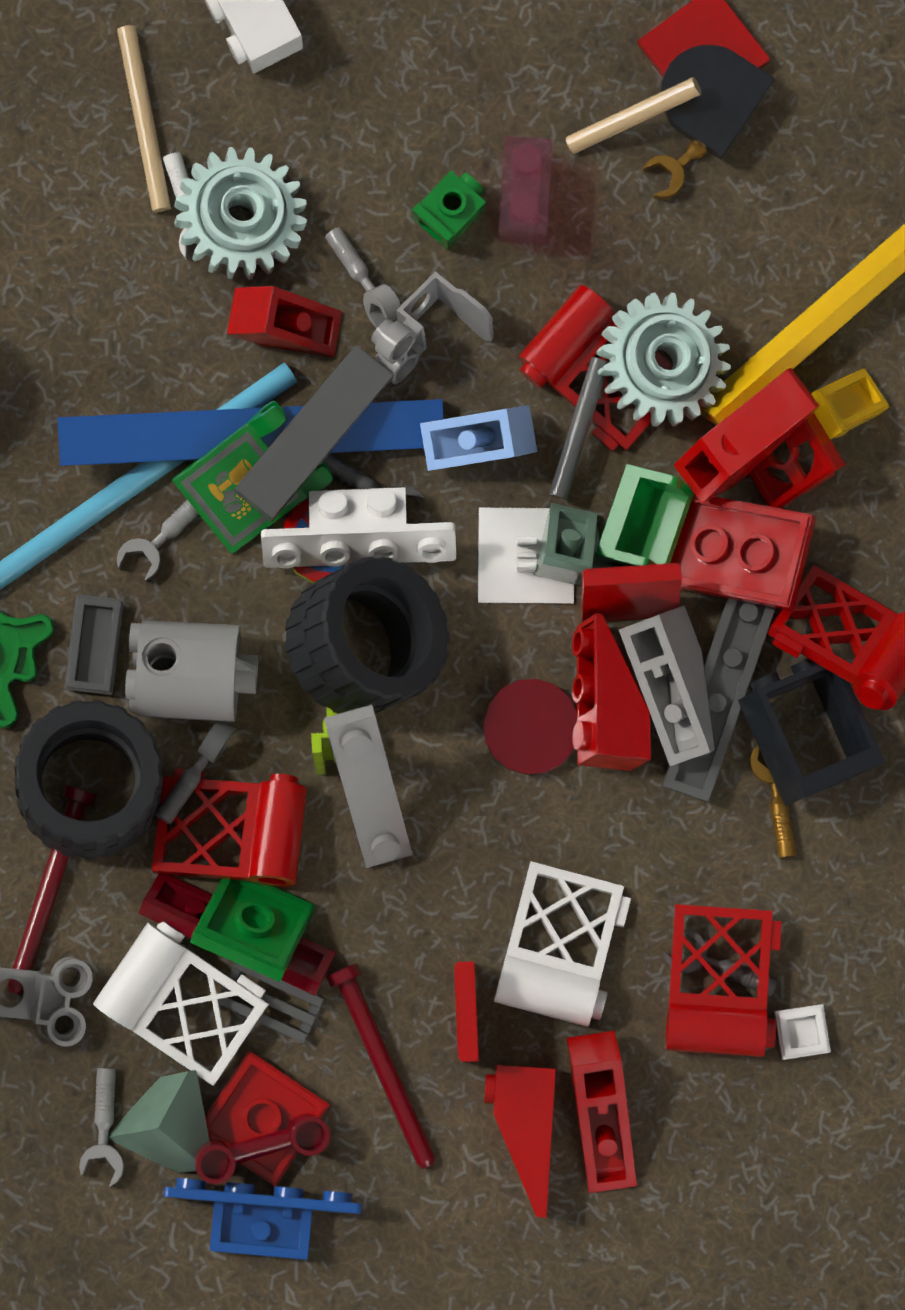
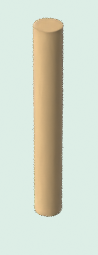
(633, 115)

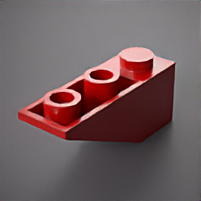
(746, 437)
(611, 712)

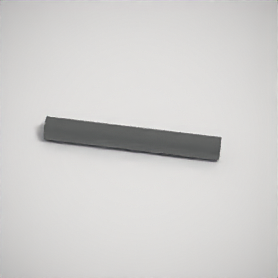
(578, 430)

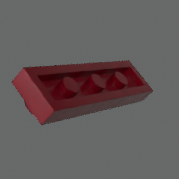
(183, 906)

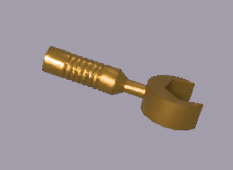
(674, 169)
(779, 812)

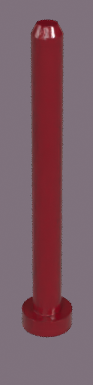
(47, 890)
(382, 1063)

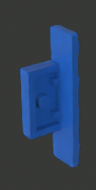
(261, 1223)

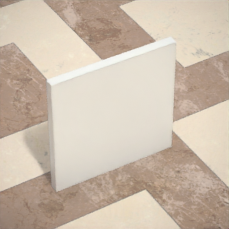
(509, 558)

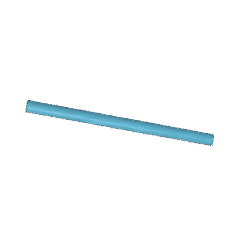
(126, 487)

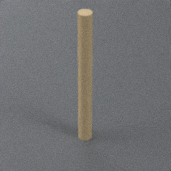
(143, 118)

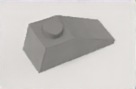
(672, 682)

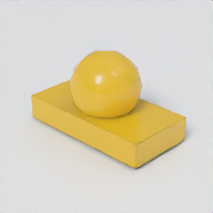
(848, 403)

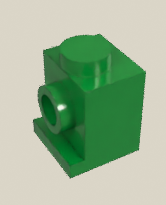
(444, 224)

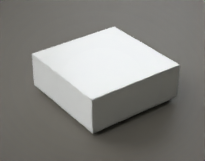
(802, 1032)

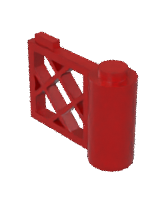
(564, 351)
(878, 665)
(269, 832)
(718, 1021)

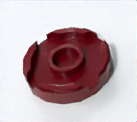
(530, 726)

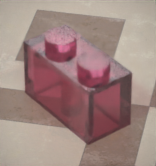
(525, 190)

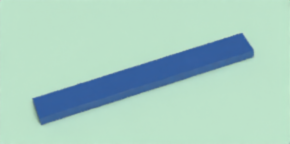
(194, 433)

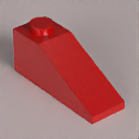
(602, 1111)
(524, 1115)

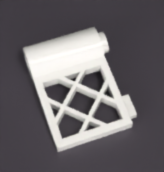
(148, 978)
(554, 984)

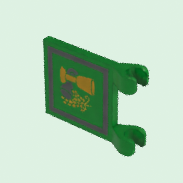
(213, 477)

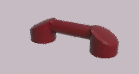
(304, 1132)

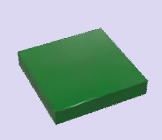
(253, 926)

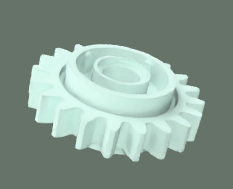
(244, 185)
(640, 376)

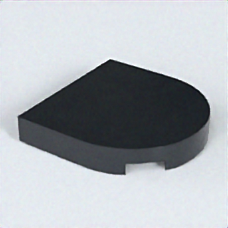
(728, 95)

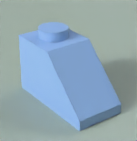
(478, 437)

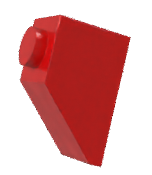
(284, 320)

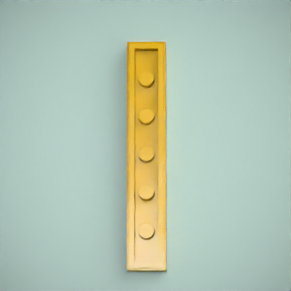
(812, 326)

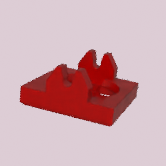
(824, 466)

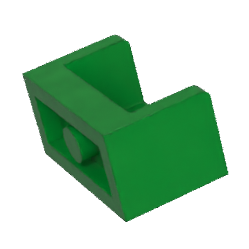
(645, 518)

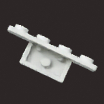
(357, 526)

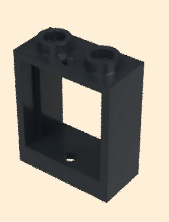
(845, 717)

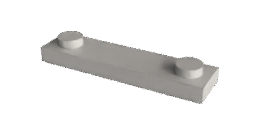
(368, 786)

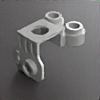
(404, 340)
(49, 998)

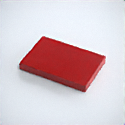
(744, 551)

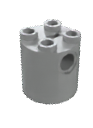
(202, 675)

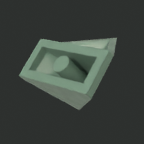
(569, 545)
(166, 1123)

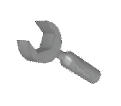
(378, 301)
(170, 529)
(104, 1120)

